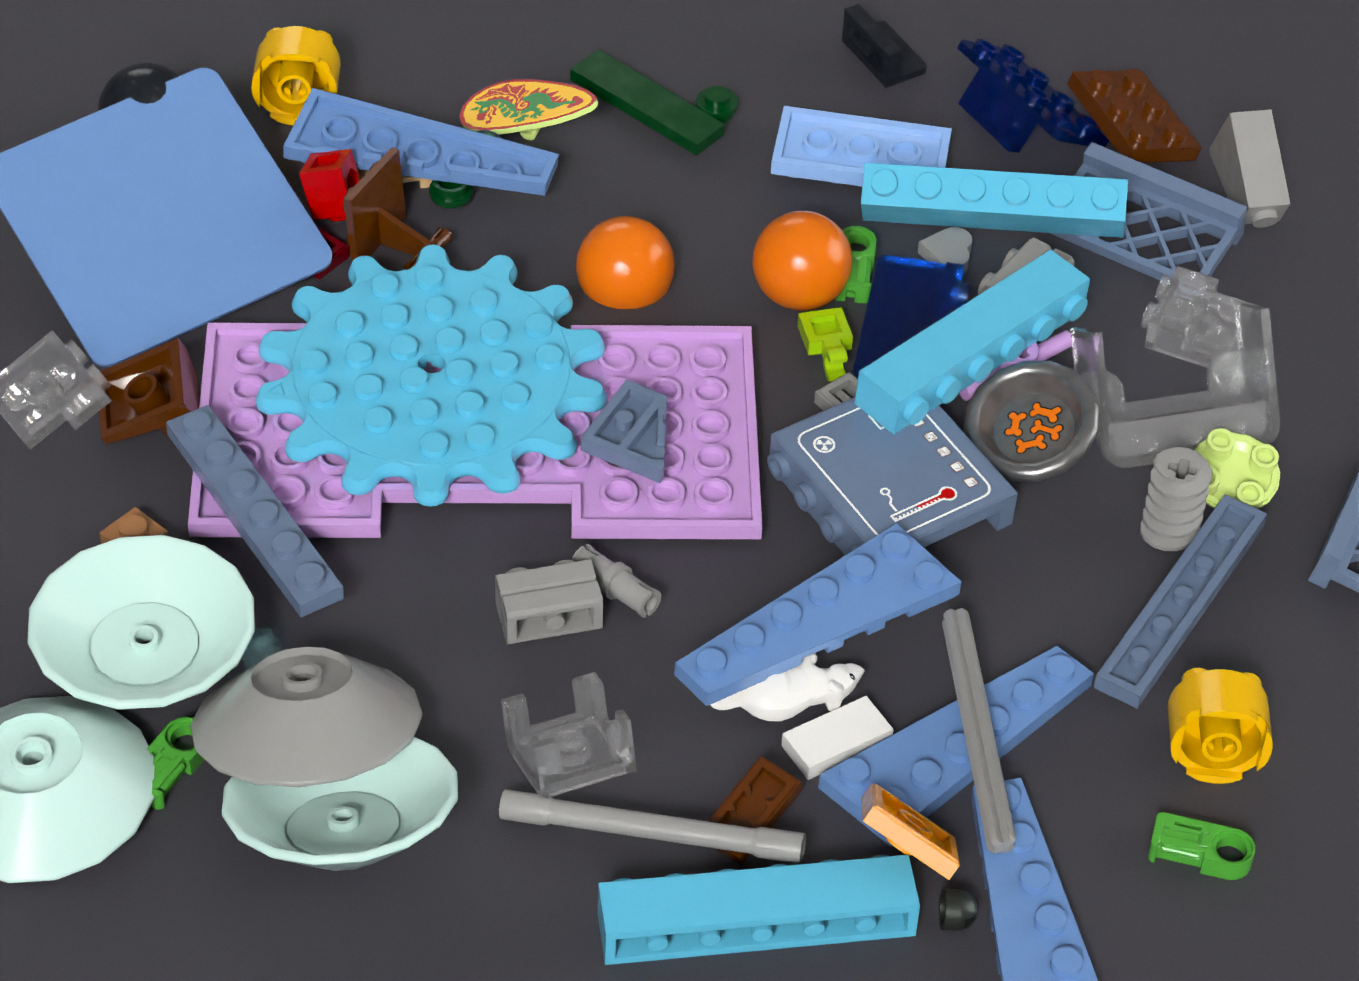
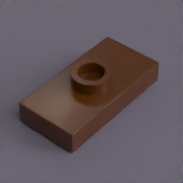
(757, 800)

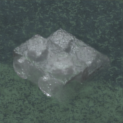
(1191, 318)
(50, 388)

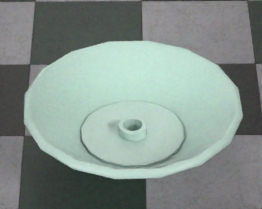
(141, 622)
(68, 786)
(346, 820)

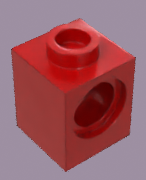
(326, 181)

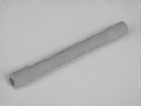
(760, 841)

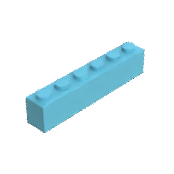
(994, 200)
(971, 342)
(757, 909)

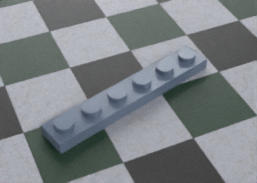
(255, 511)
(1180, 601)

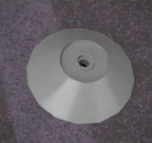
(306, 719)

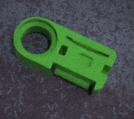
(862, 264)
(170, 761)
(1197, 844)

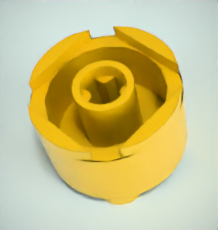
(289, 66)
(1219, 724)

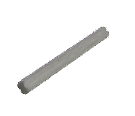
(978, 732)

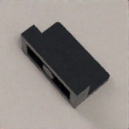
(880, 48)

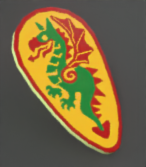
(525, 106)

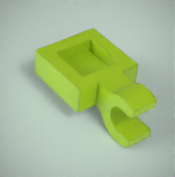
(827, 334)

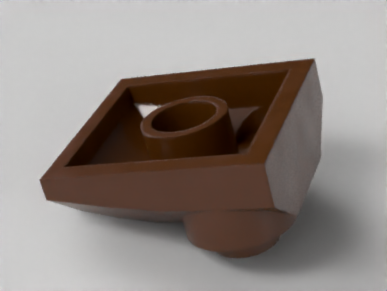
(149, 392)

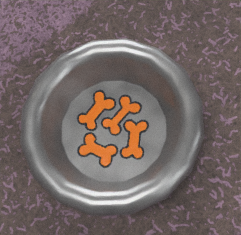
(1033, 420)

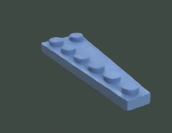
(425, 146)
(846, 598)
(931, 758)
(1028, 904)

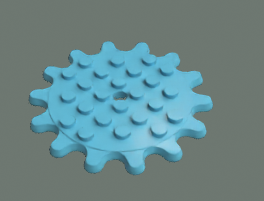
(365, 386)

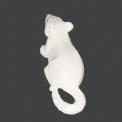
(795, 690)

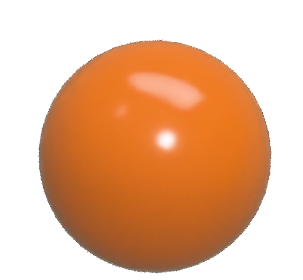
(802, 260)
(625, 263)

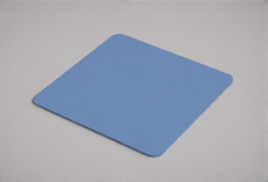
(157, 217)

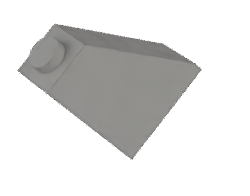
(1252, 166)

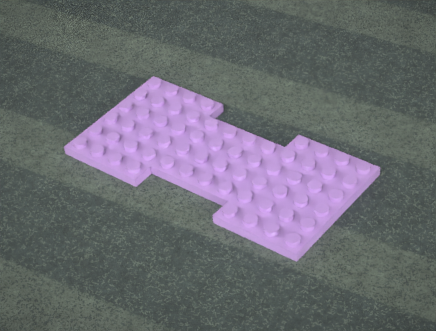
(708, 457)

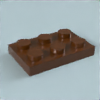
(1134, 115)

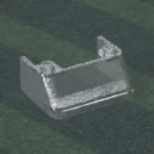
(1238, 397)

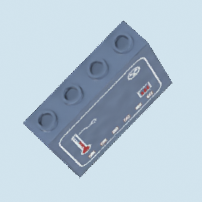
(866, 479)

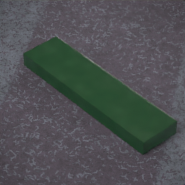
(647, 102)

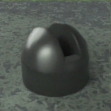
(956, 910)

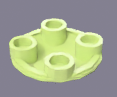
(1240, 468)

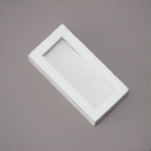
(835, 736)

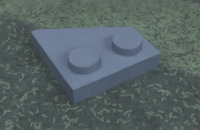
(631, 431)

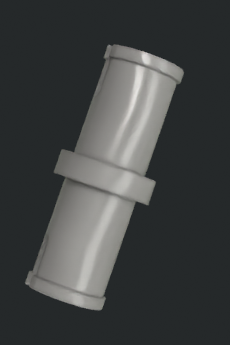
(618, 582)

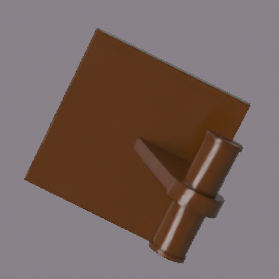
(376, 213)

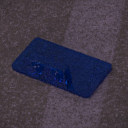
(1013, 98)
(906, 300)

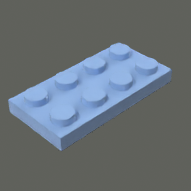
(838, 144)

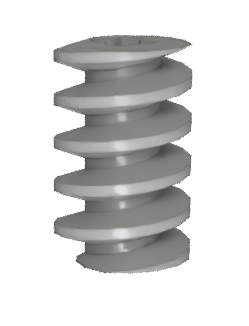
(1175, 499)

